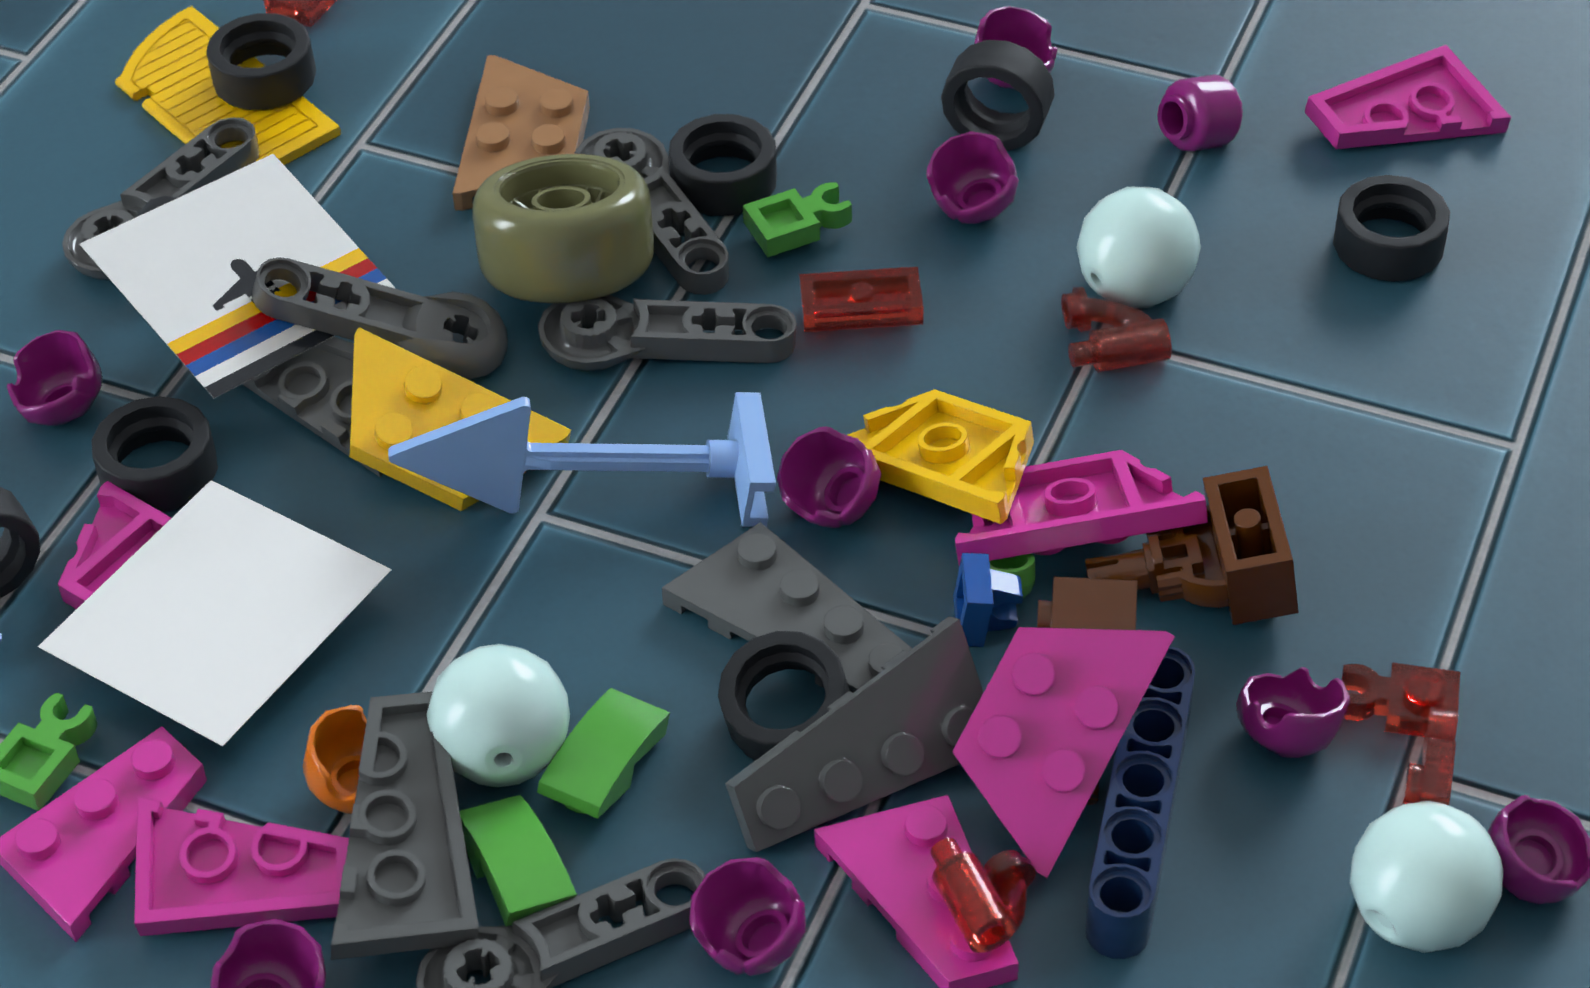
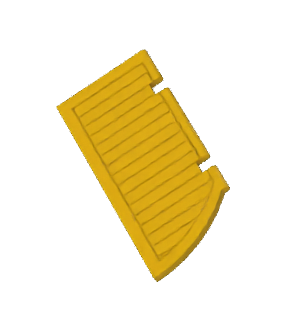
(177, 77)

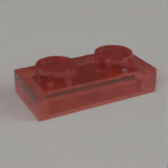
(861, 299)

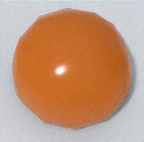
(335, 756)

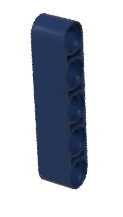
(1140, 813)

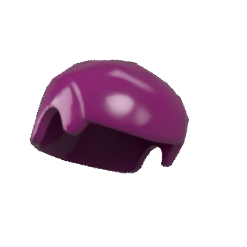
(1020, 28)
(972, 177)
(55, 379)
(828, 478)
(1292, 712)
(1541, 850)
(747, 916)
(270, 957)

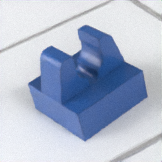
(985, 598)

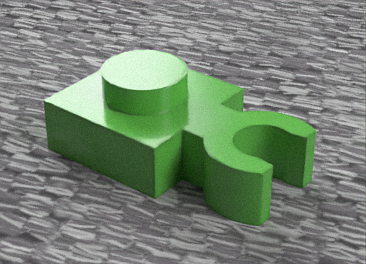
(793, 221)
(42, 758)

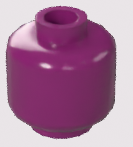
(1200, 113)

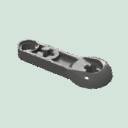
(181, 173)
(669, 207)
(400, 317)
(663, 332)
(568, 935)

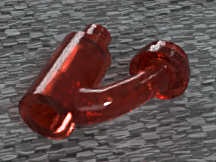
(1129, 343)
(982, 900)

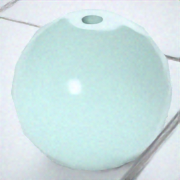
(1138, 247)
(499, 714)
(1426, 876)

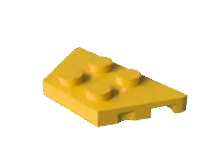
(407, 396)
(951, 451)

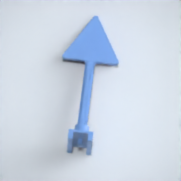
(491, 452)

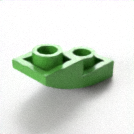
(601, 753)
(515, 857)

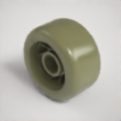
(563, 228)

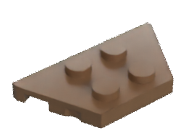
(517, 119)

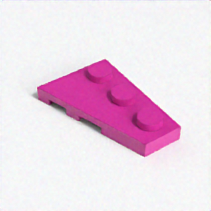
(1408, 102)
(87, 835)
(894, 870)
(228, 873)

